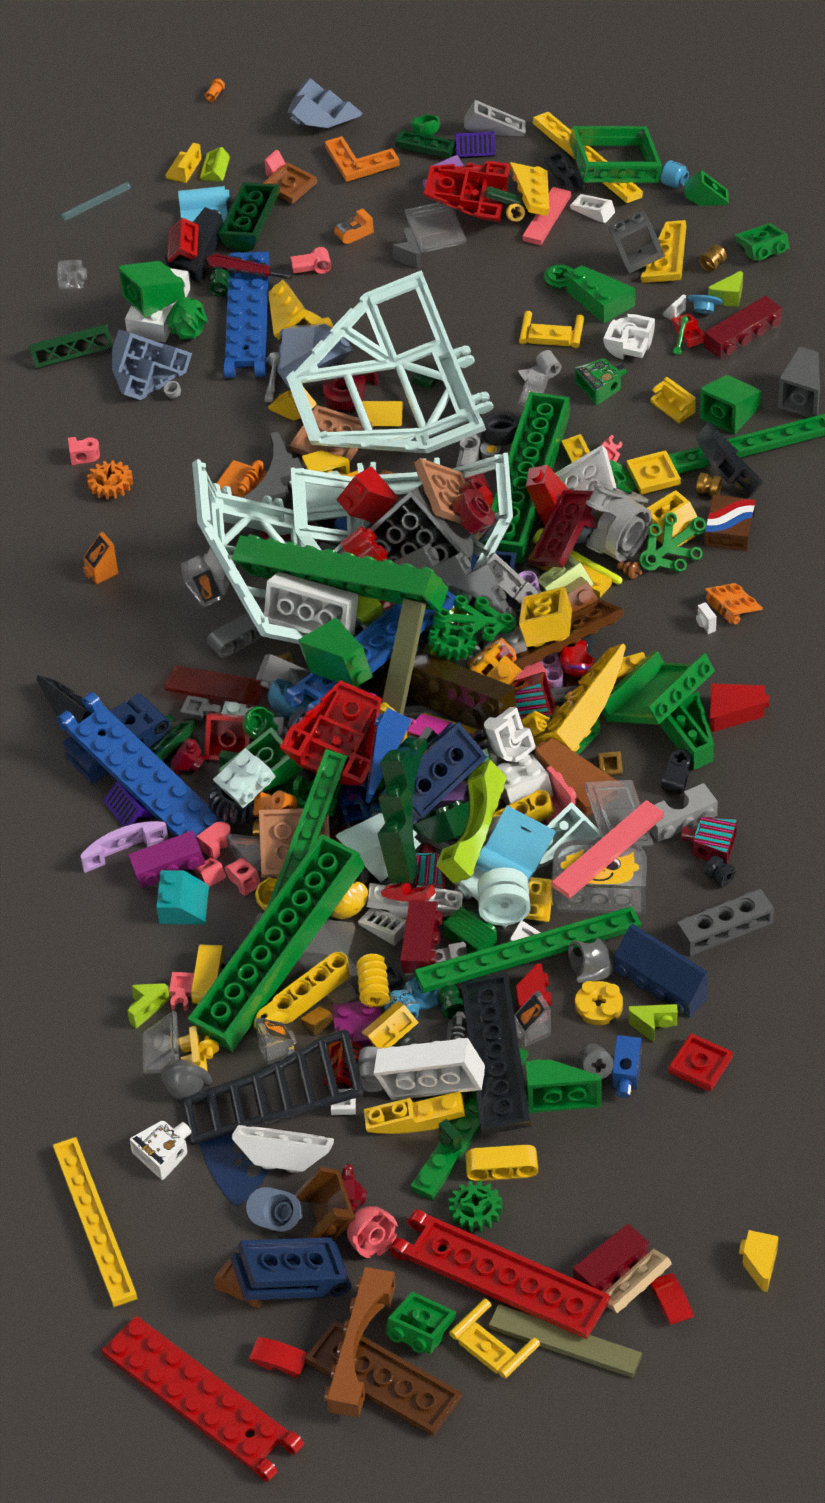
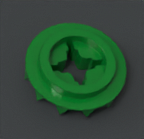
(555, 272)

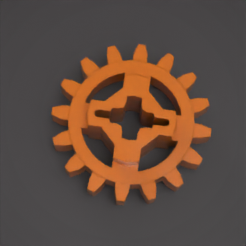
(110, 479)

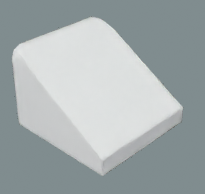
(676, 308)

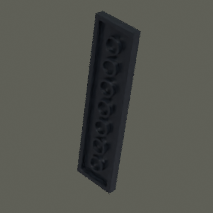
(495, 1039)

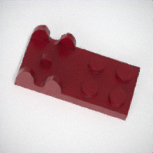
(563, 529)

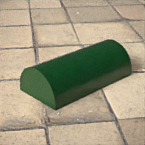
(248, 215)

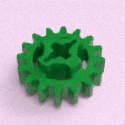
(451, 642)
(475, 1206)

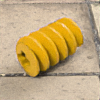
(373, 980)

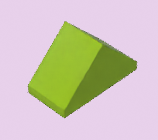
(728, 289)

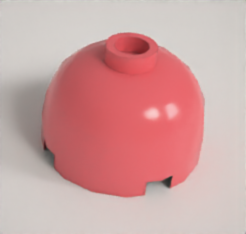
(371, 1231)

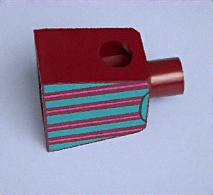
(534, 694)
(712, 837)
(428, 871)

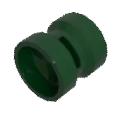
(219, 282)
(450, 1000)

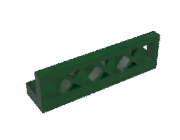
(68, 339)

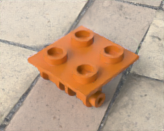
(242, 477)
(731, 601)

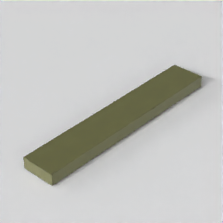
(403, 654)
(593, 1350)

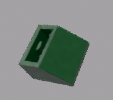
(445, 822)

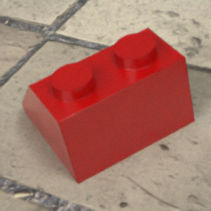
(367, 496)
(224, 733)

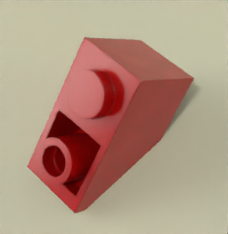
(531, 983)

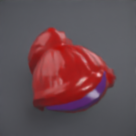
(576, 660)

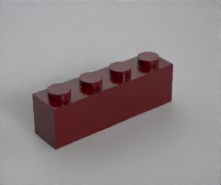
(743, 327)

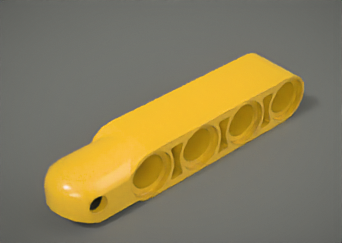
(309, 985)

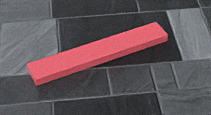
(607, 849)

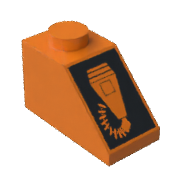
(100, 559)

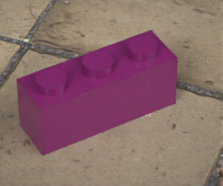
(174, 854)

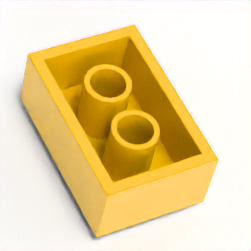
(545, 617)

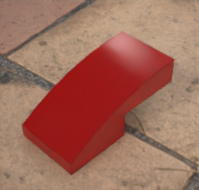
(692, 333)
(404, 893)
(671, 1298)
(278, 1355)

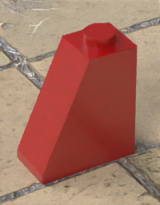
(544, 490)
(736, 704)

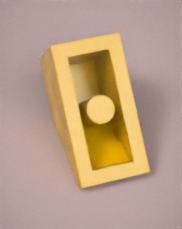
(286, 405)
(326, 462)
(759, 1256)

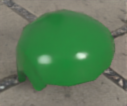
(425, 124)
(258, 721)

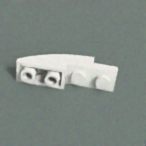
(447, 901)

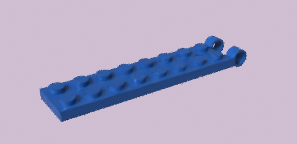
(247, 319)
(378, 647)
(138, 769)

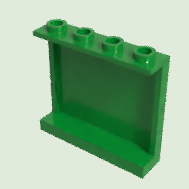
(655, 689)

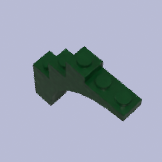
(396, 802)

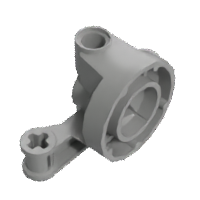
(622, 524)

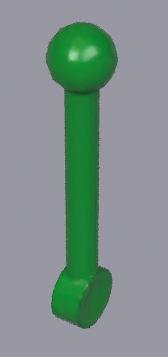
(677, 350)

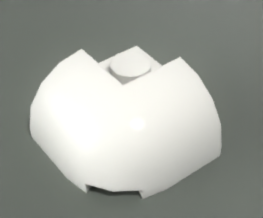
(629, 336)
(508, 736)

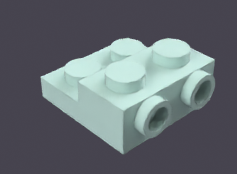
(244, 778)

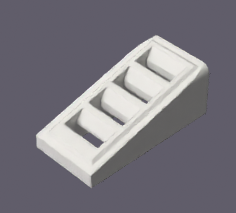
(594, 207)
(391, 936)

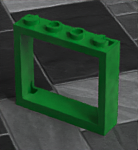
(616, 171)

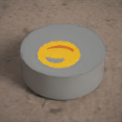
(488, 450)

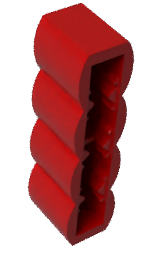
(362, 544)

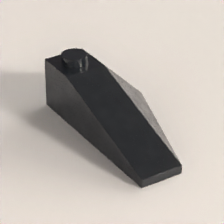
(63, 698)

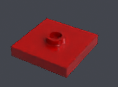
(700, 1062)

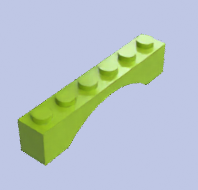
(485, 789)

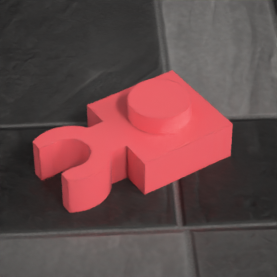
(612, 448)
(180, 989)

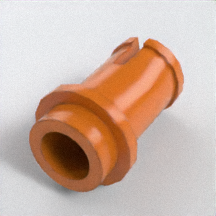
(216, 87)

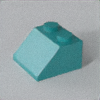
(181, 898)

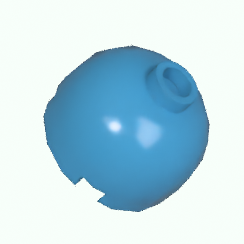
(277, 702)

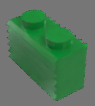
(468, 928)

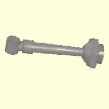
(273, 360)

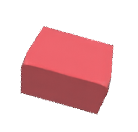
(273, 163)
(211, 872)

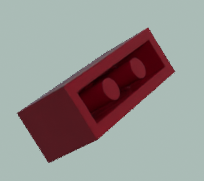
(421, 935)
(612, 1259)

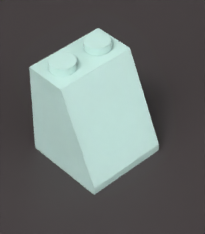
(365, 840)

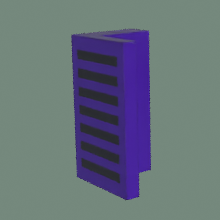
(475, 144)
(125, 806)

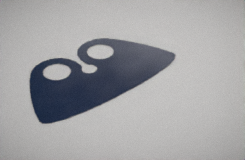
(229, 1177)

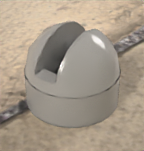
(172, 385)

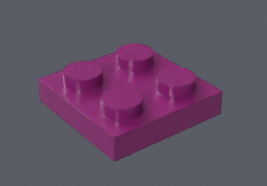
(355, 1018)

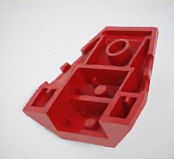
(465, 187)
(338, 723)

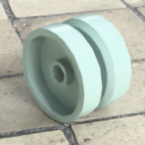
(503, 896)

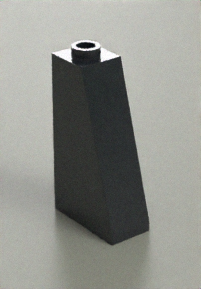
(209, 226)

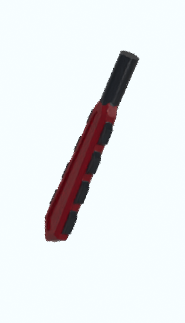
(245, 267)

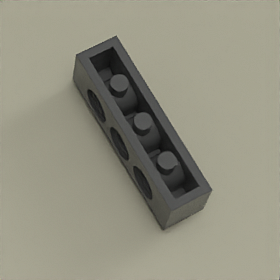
(725, 922)

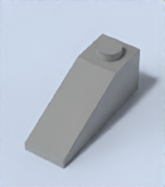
(489, 119)

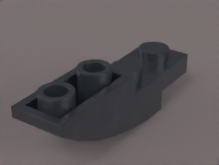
(726, 462)

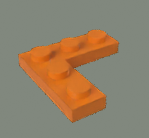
(356, 168)

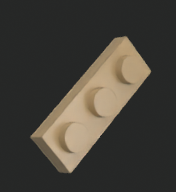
(637, 1279)

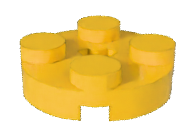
(603, 991)

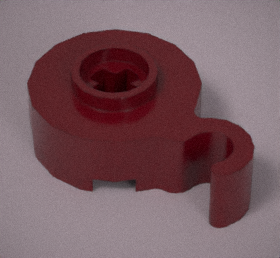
(338, 396)
(473, 508)

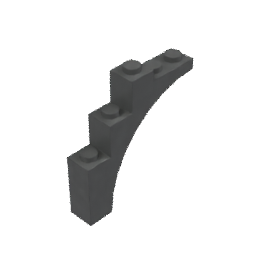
(276, 480)
(457, 572)

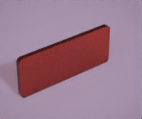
(214, 685)

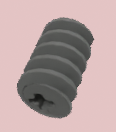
(590, 1054)

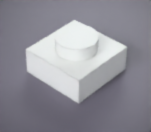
(706, 618)
(523, 930)
(344, 1108)

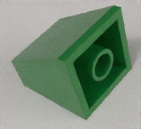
(150, 286)
(729, 403)
(335, 654)

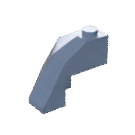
(320, 107)
(298, 346)
(145, 364)

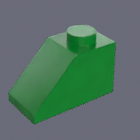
(705, 190)

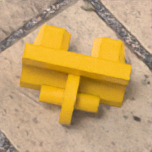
(540, 899)
(200, 1047)

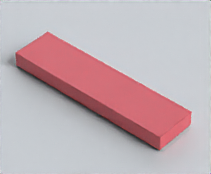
(541, 224)

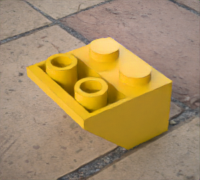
(680, 506)

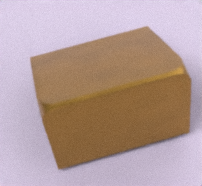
(610, 763)
(317, 1020)

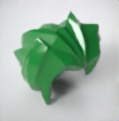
(187, 318)

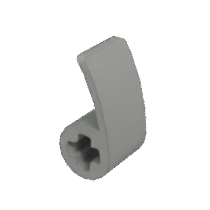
(546, 364)

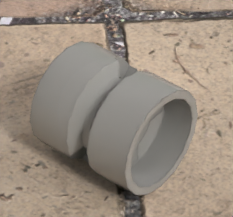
(366, 1067)

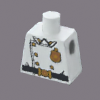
(161, 1147)

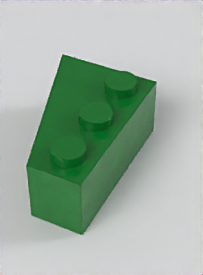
(599, 293)
(690, 731)

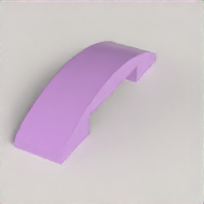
(120, 839)

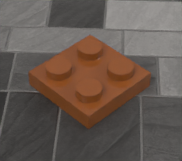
(292, 182)

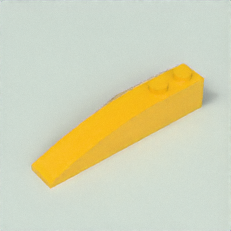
(585, 703)

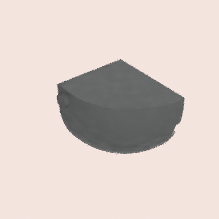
(414, 525)

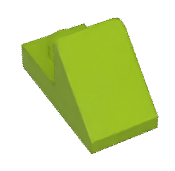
(148, 1001)
(648, 1017)

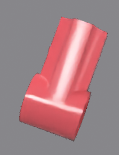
(317, 260)

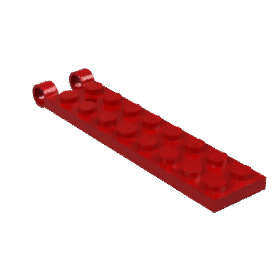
(502, 1275)
(200, 1396)

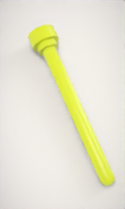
(587, 562)

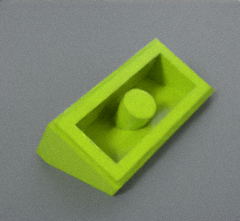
(215, 165)

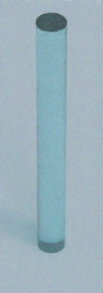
(96, 201)

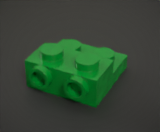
(763, 241)
(419, 1323)

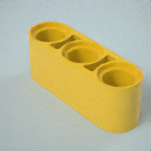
(531, 806)
(206, 970)
(501, 1162)

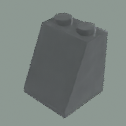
(801, 384)

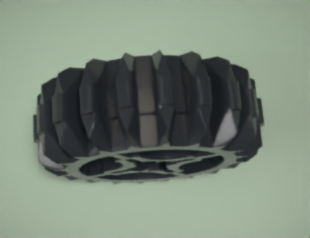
(226, 808)

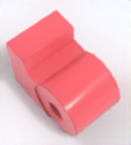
(83, 450)
(214, 839)
(243, 875)

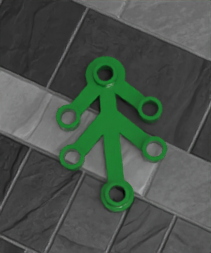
(670, 545)
(502, 622)

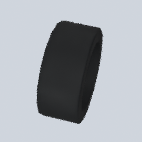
(500, 428)

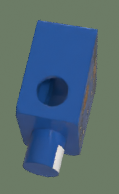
(626, 1065)

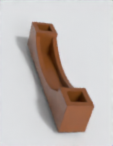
(374, 1292)

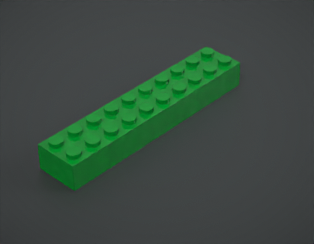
(533, 446)
(342, 571)
(276, 942)

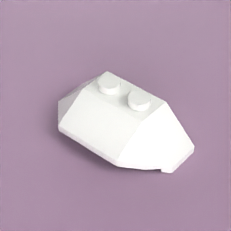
(281, 1148)

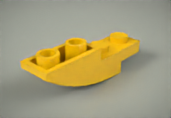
(410, 1117)

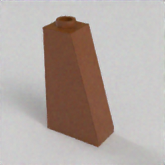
(573, 768)

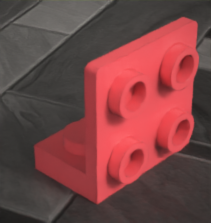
(562, 793)

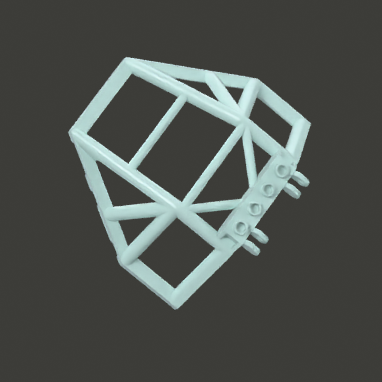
(402, 440)
(401, 485)
(269, 516)

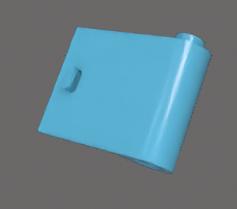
(195, 200)
(515, 847)

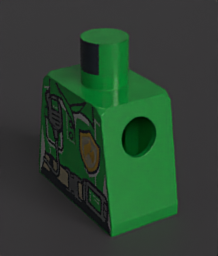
(599, 379)

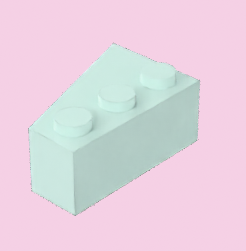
(569, 825)

